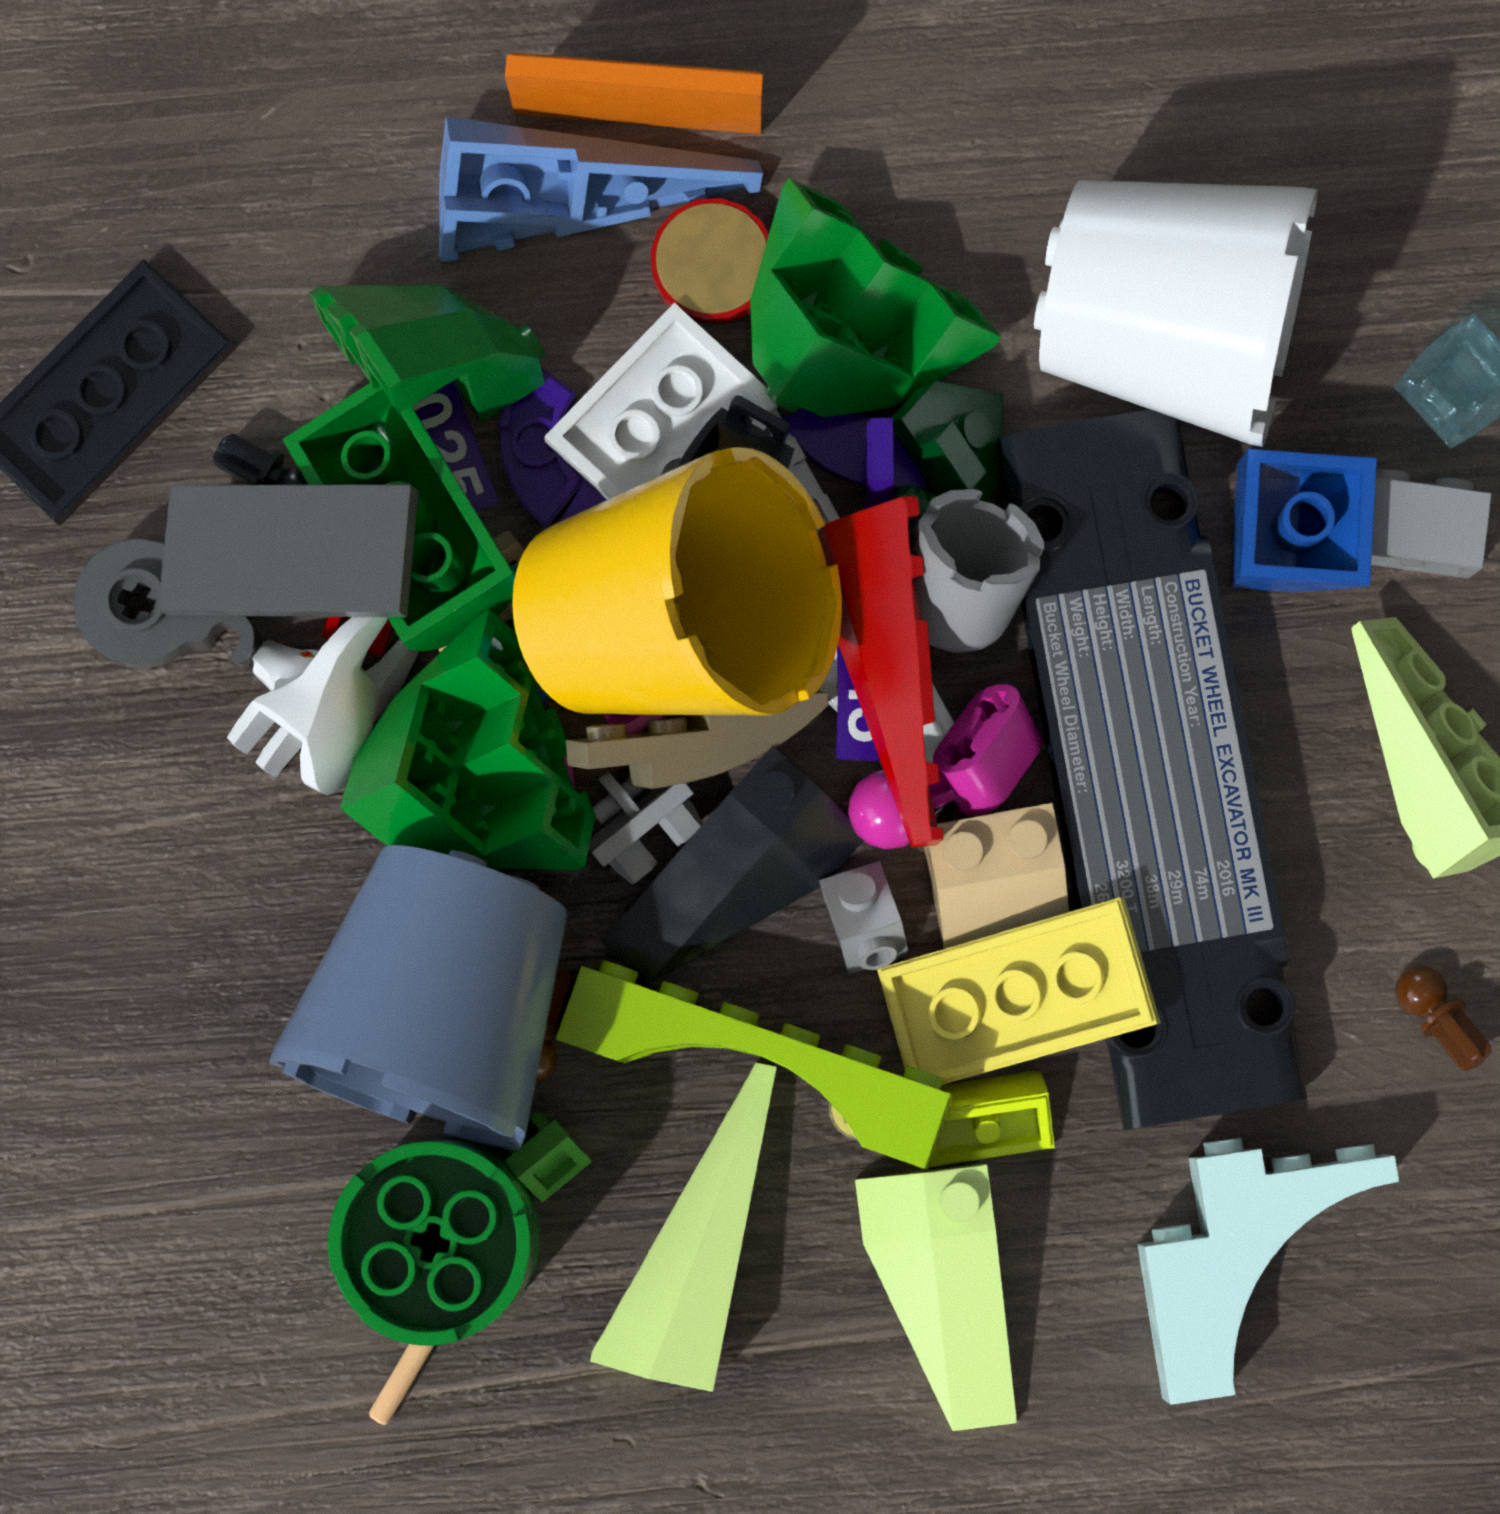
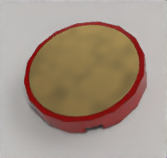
(709, 259)

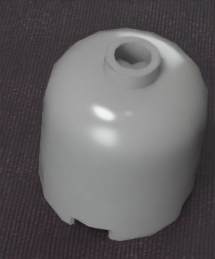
(974, 568)

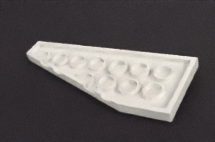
(652, 409)

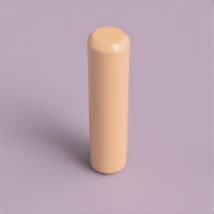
(399, 1383)

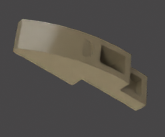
(689, 746)

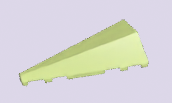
(681, 1296)

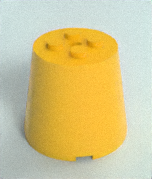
(684, 595)

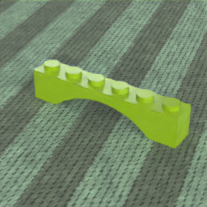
(631, 1022)

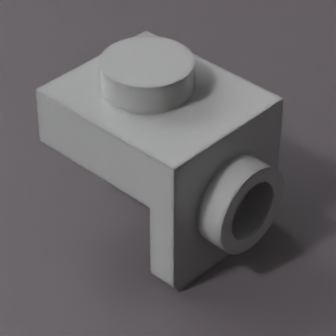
(865, 918)

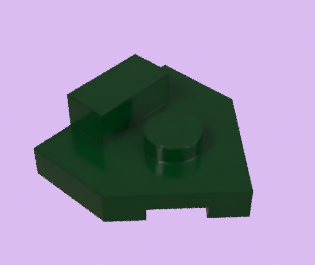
(953, 436)

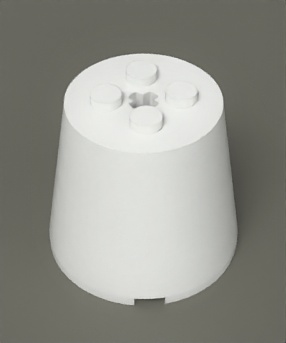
(1177, 296)

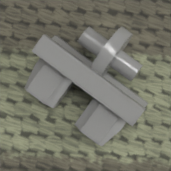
(619, 840)

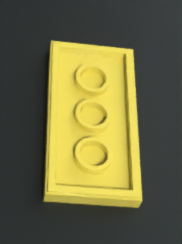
(1020, 993)

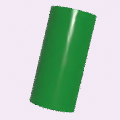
(454, 557)

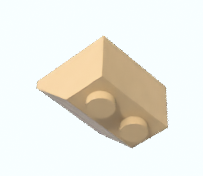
(997, 873)

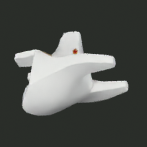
(321, 702)

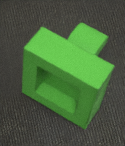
(547, 1159)

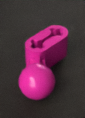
(976, 765)

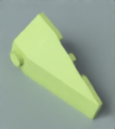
(1433, 752)

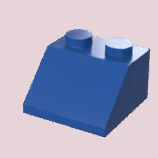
(1302, 521)

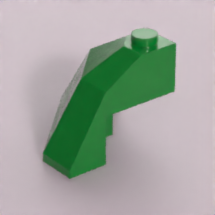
(848, 319)
(429, 336)
(473, 762)

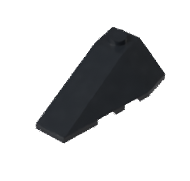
(741, 866)

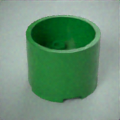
(386, 1269)

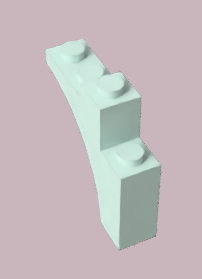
(1245, 1215)

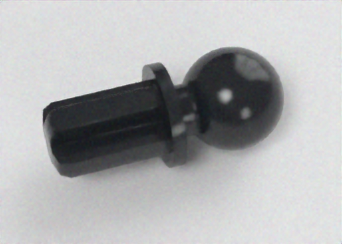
(254, 464)

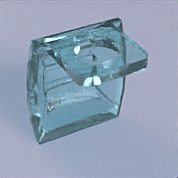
(1456, 381)

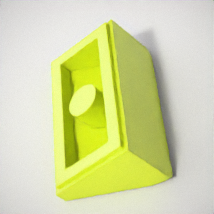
(995, 1118)

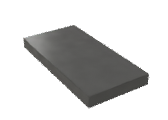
(288, 550)

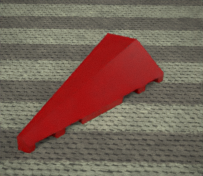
(888, 650)

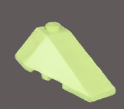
(941, 1270)

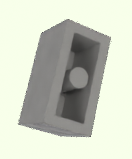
(1428, 525)

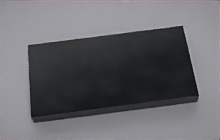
(105, 390)

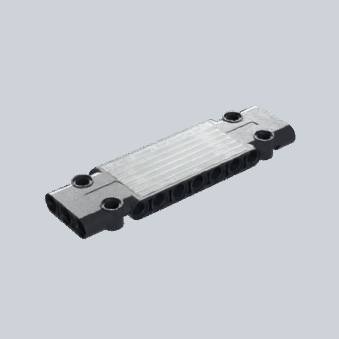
(1154, 761)

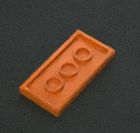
(635, 93)

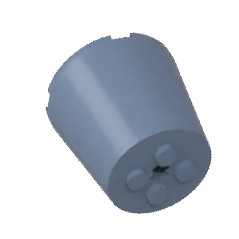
(433, 997)

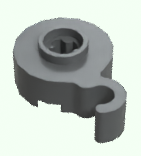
(151, 638)

